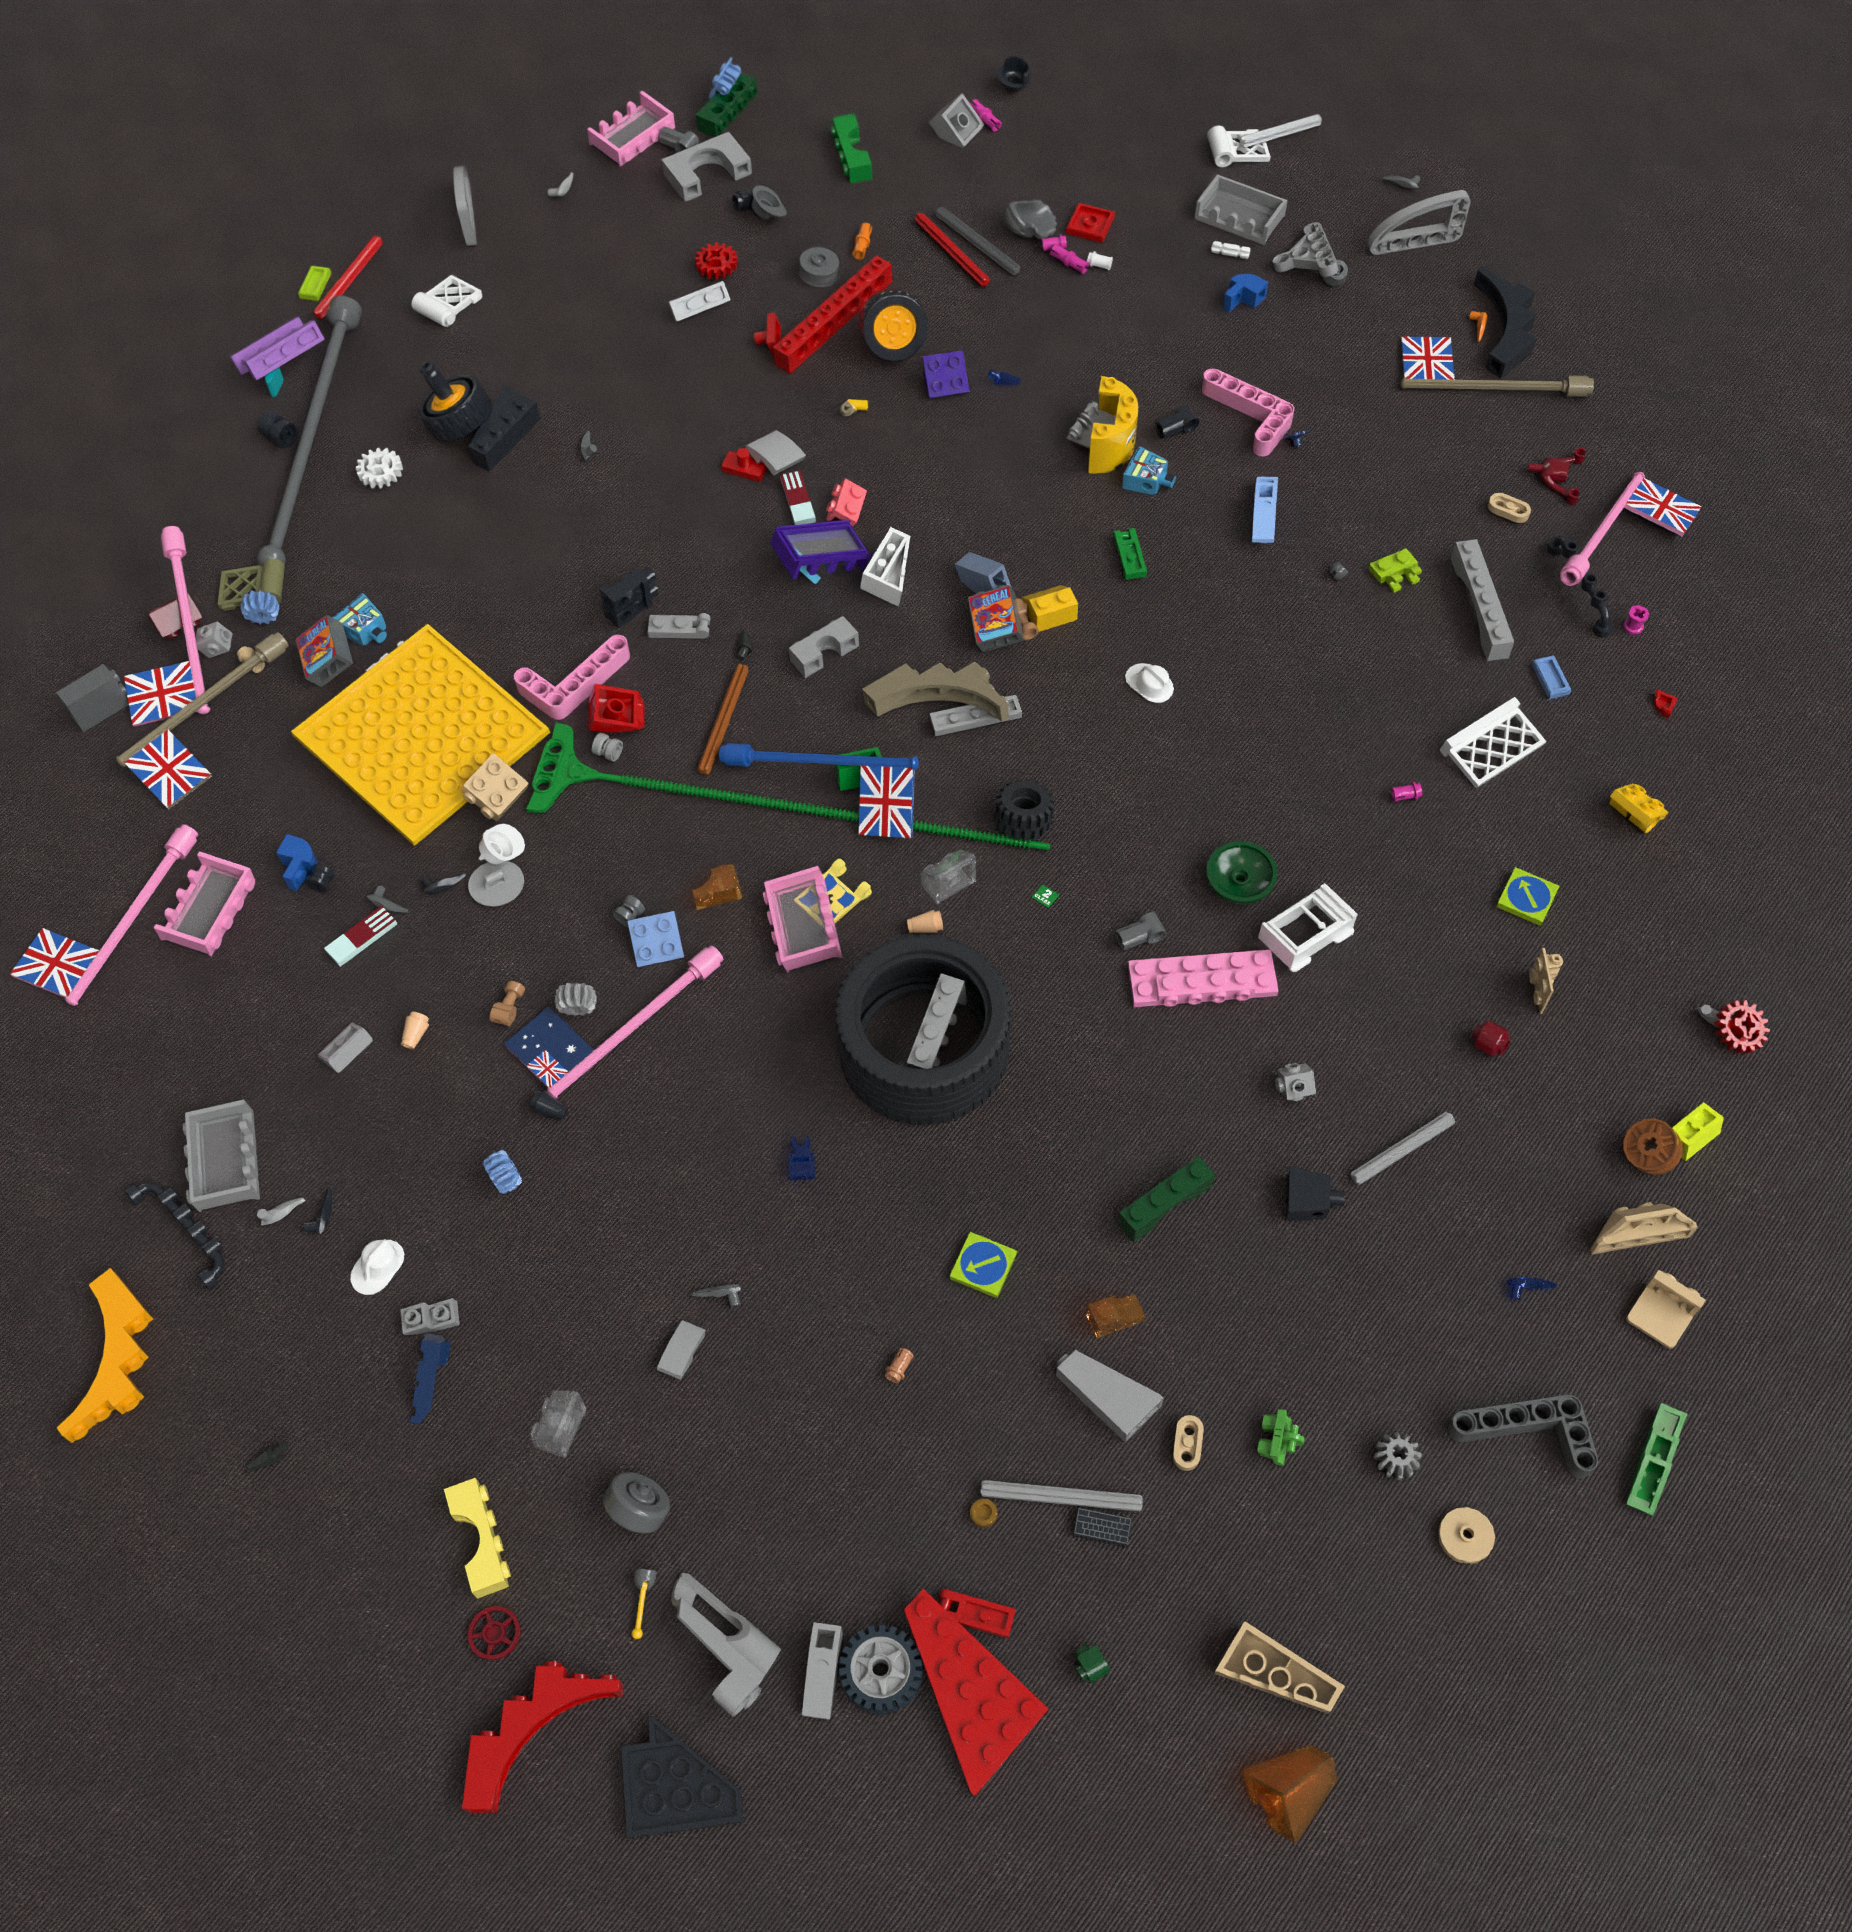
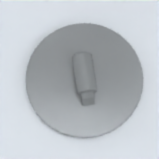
(496, 884)

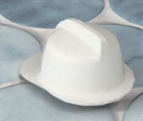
(1150, 682)
(501, 844)
(376, 1266)

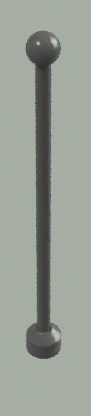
(344, 315)

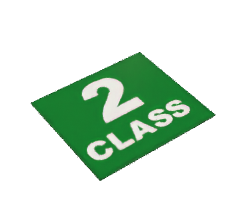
(1045, 896)

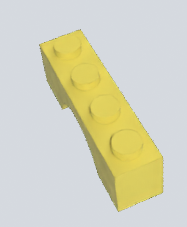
(486, 1569)

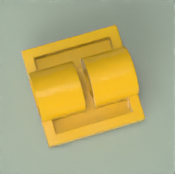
(1644, 810)

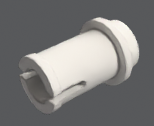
(1099, 260)

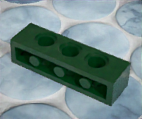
(724, 108)

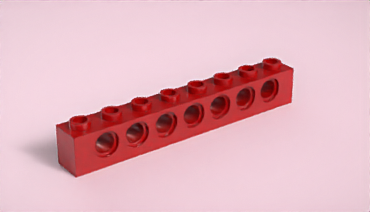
(832, 315)

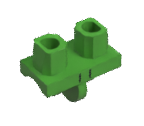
(1283, 1437)

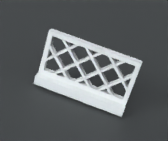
(1485, 726)

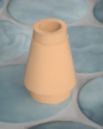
(926, 923)
(414, 1028)

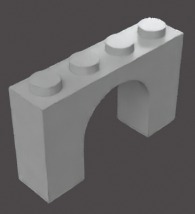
(718, 150)

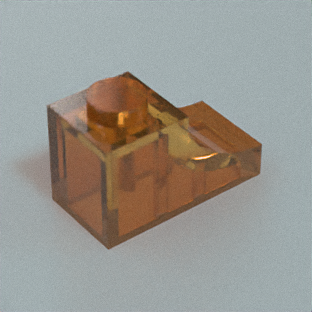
(719, 889)
(1114, 1314)

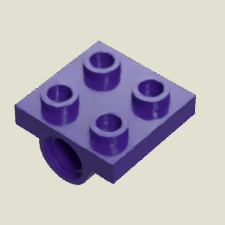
(945, 374)

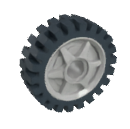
(885, 1692)

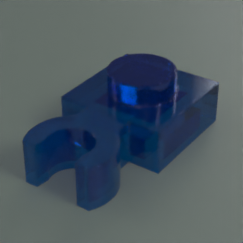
(802, 1162)

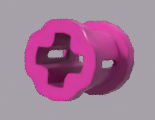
(1637, 616)

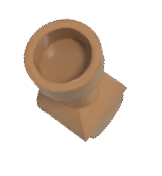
(1029, 628)
(505, 1012)

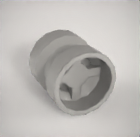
(608, 747)

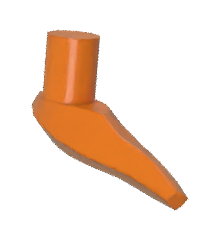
(1482, 319)

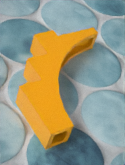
(121, 1356)

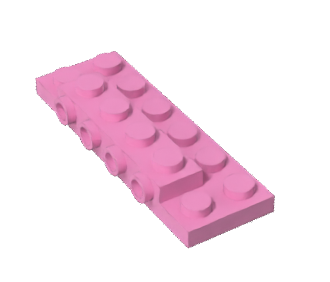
(1202, 978)

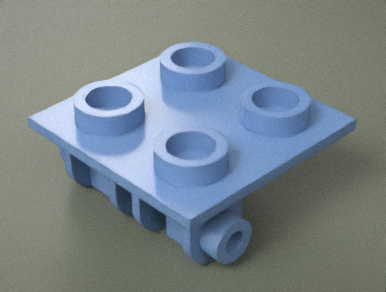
(724, 82)
(655, 939)

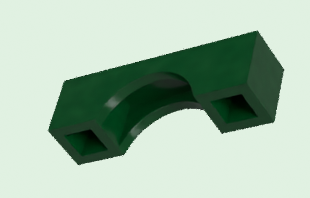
(1181, 1186)

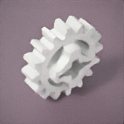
(379, 468)

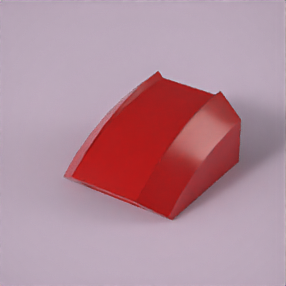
(615, 709)

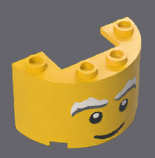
(1113, 443)

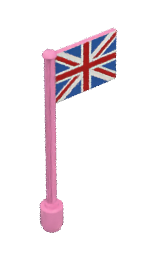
(1645, 500)
(168, 689)
(70, 966)

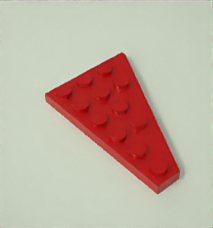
(977, 1695)

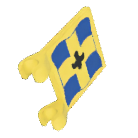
(840, 896)

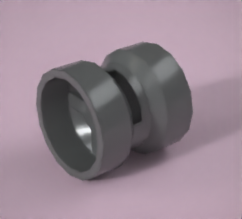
(629, 910)

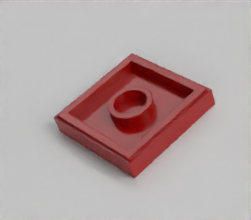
(1090, 222)

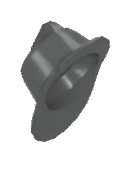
(767, 203)

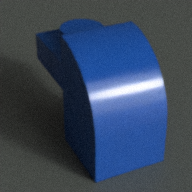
(1245, 288)
(299, 858)

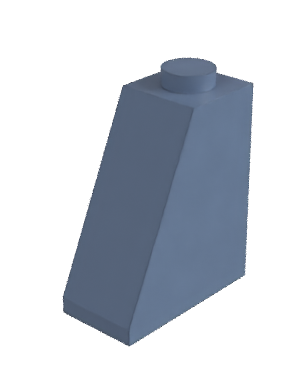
(981, 573)

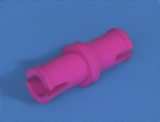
(986, 115)
(1069, 259)

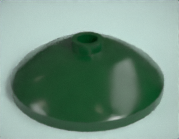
(1244, 862)

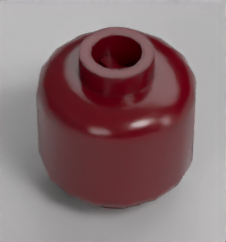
(1491, 1038)

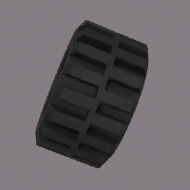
(1024, 809)

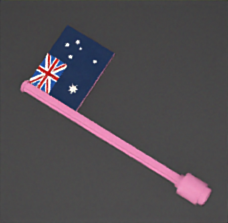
(562, 1056)

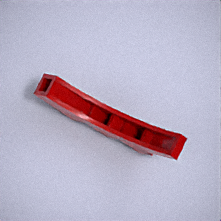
(521, 1719)

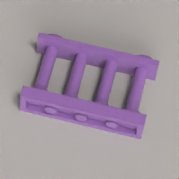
(277, 348)

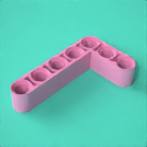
(1250, 400)
(577, 686)

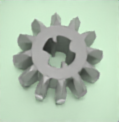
(575, 999)
(1397, 1465)

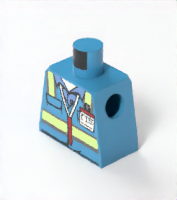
(1147, 473)
(362, 621)

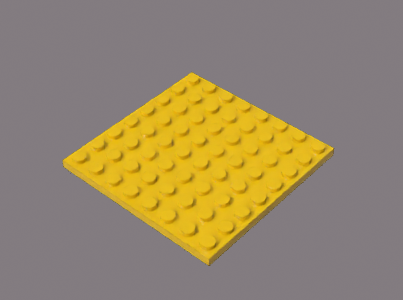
(418, 732)

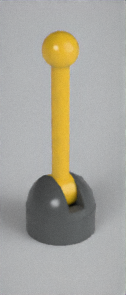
(644, 1580)

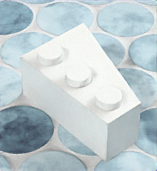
(887, 568)

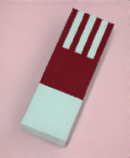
(797, 498)
(360, 936)

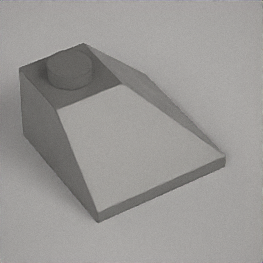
(957, 122)

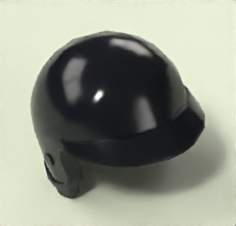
(1015, 73)

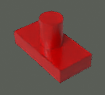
(771, 335)
(743, 465)

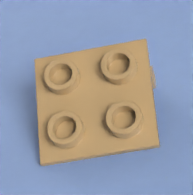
(1543, 976)

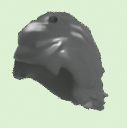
(1030, 219)

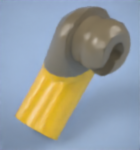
(852, 406)

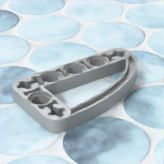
(464, 204)
(1449, 231)

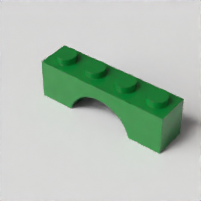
(856, 162)

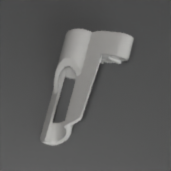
(744, 1654)

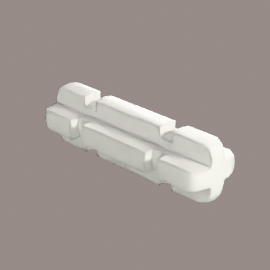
(1230, 250)

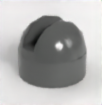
(1339, 569)

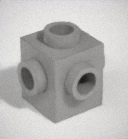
(213, 639)
(1295, 1081)

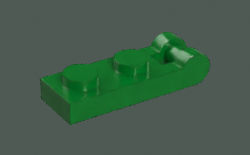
(1130, 554)

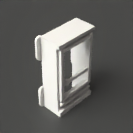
(1299, 956)

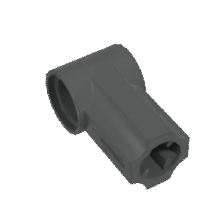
(677, 139)
(1146, 929)

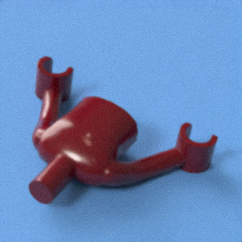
(1557, 470)

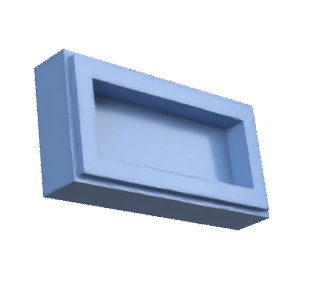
(1551, 677)

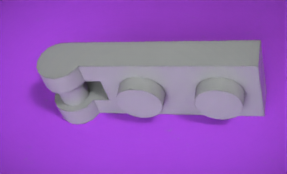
(679, 626)

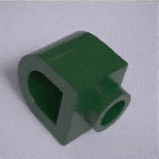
(1090, 1664)

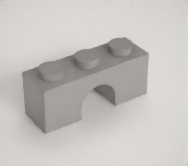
(837, 635)

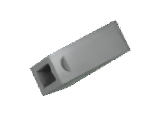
(822, 1670)

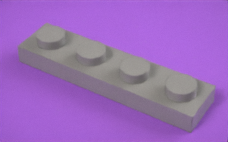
(969, 717)

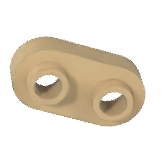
(1509, 507)
(1188, 1443)

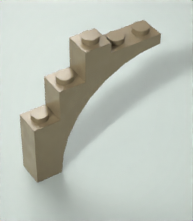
(937, 683)

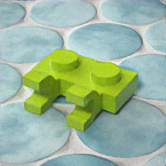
(1393, 566)

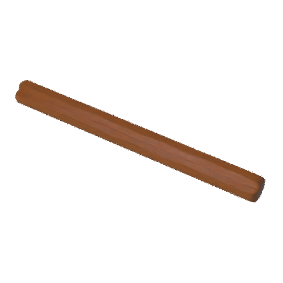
(722, 720)

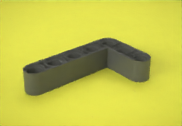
(1531, 1422)

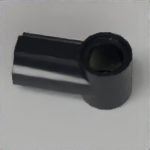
(1181, 420)

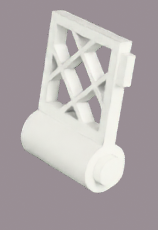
(1225, 148)
(438, 308)

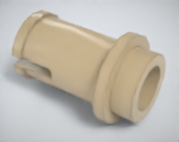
(245, 653)

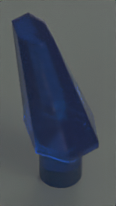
(1003, 378)

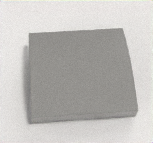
(776, 452)

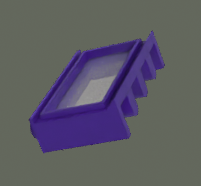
(819, 544)

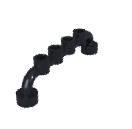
(1603, 626)
(182, 1215)

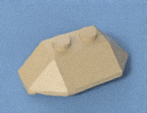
(1642, 1227)

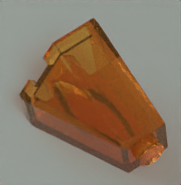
(1291, 1788)

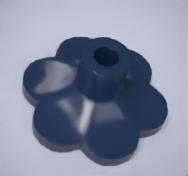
(1296, 437)

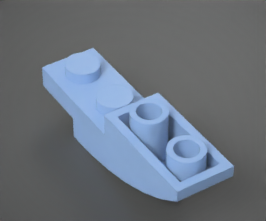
(1265, 509)

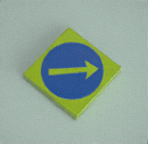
(1527, 896)
(983, 1265)

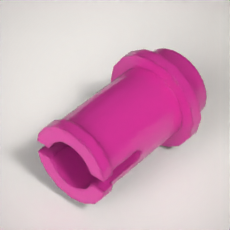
(1050, 242)
(1406, 792)

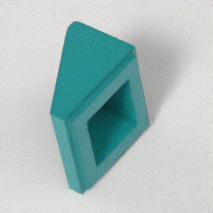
(274, 381)

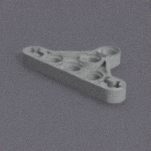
(1309, 253)

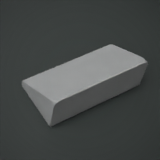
(345, 1047)

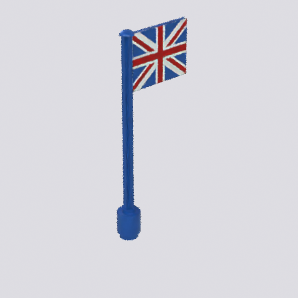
(884, 785)

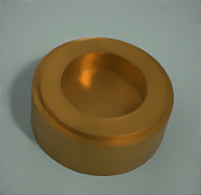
(983, 1513)

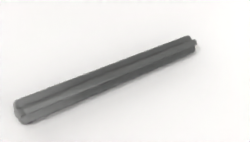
(978, 241)

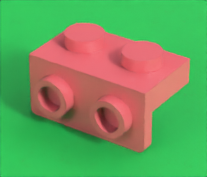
(846, 502)

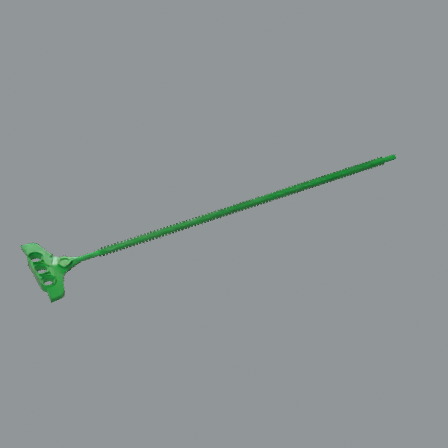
(570, 770)

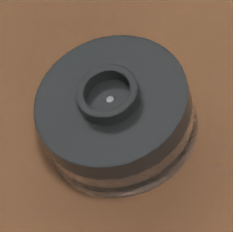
(818, 267)

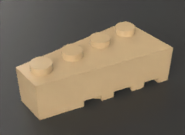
(1274, 1669)

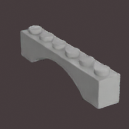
(1493, 626)

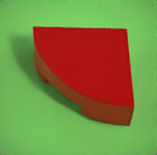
(1664, 703)

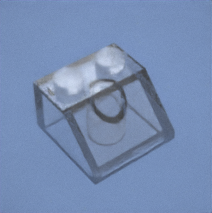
(949, 875)
(559, 1422)

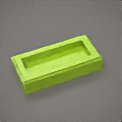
(314, 283)

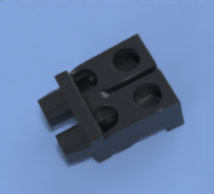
(629, 596)

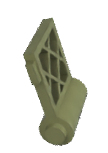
(268, 578)

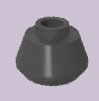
(1339, 277)

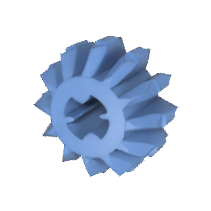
(260, 607)
(502, 1171)

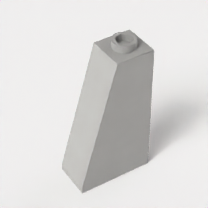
(1110, 1395)

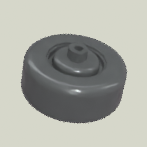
(636, 1502)

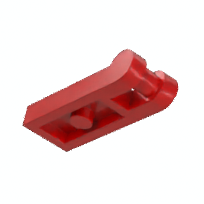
(979, 1613)

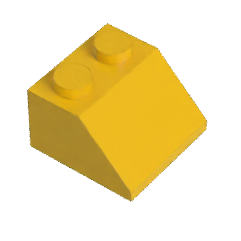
(1051, 607)

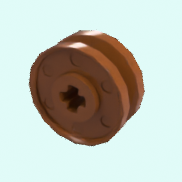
(1651, 1160)

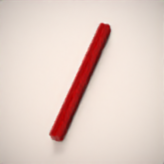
(952, 250)
(349, 275)

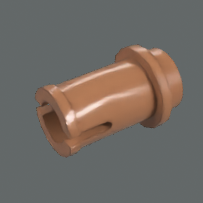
(896, 1370)

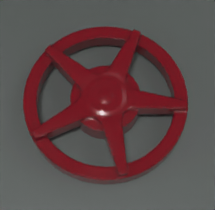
(494, 1633)

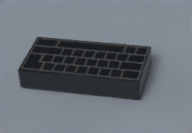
(1102, 1527)

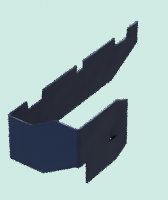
(435, 1353)

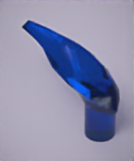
(1527, 1283)

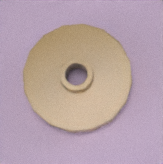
(1457, 1545)

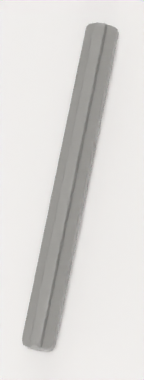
(1061, 1495)

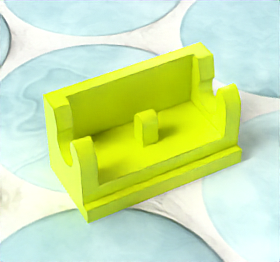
(1698, 1129)

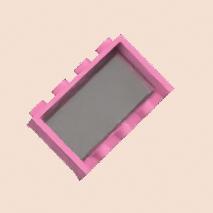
(632, 132)
(207, 904)
(801, 919)

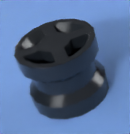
(319, 878)

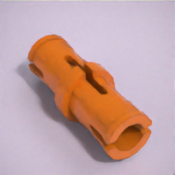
(862, 241)

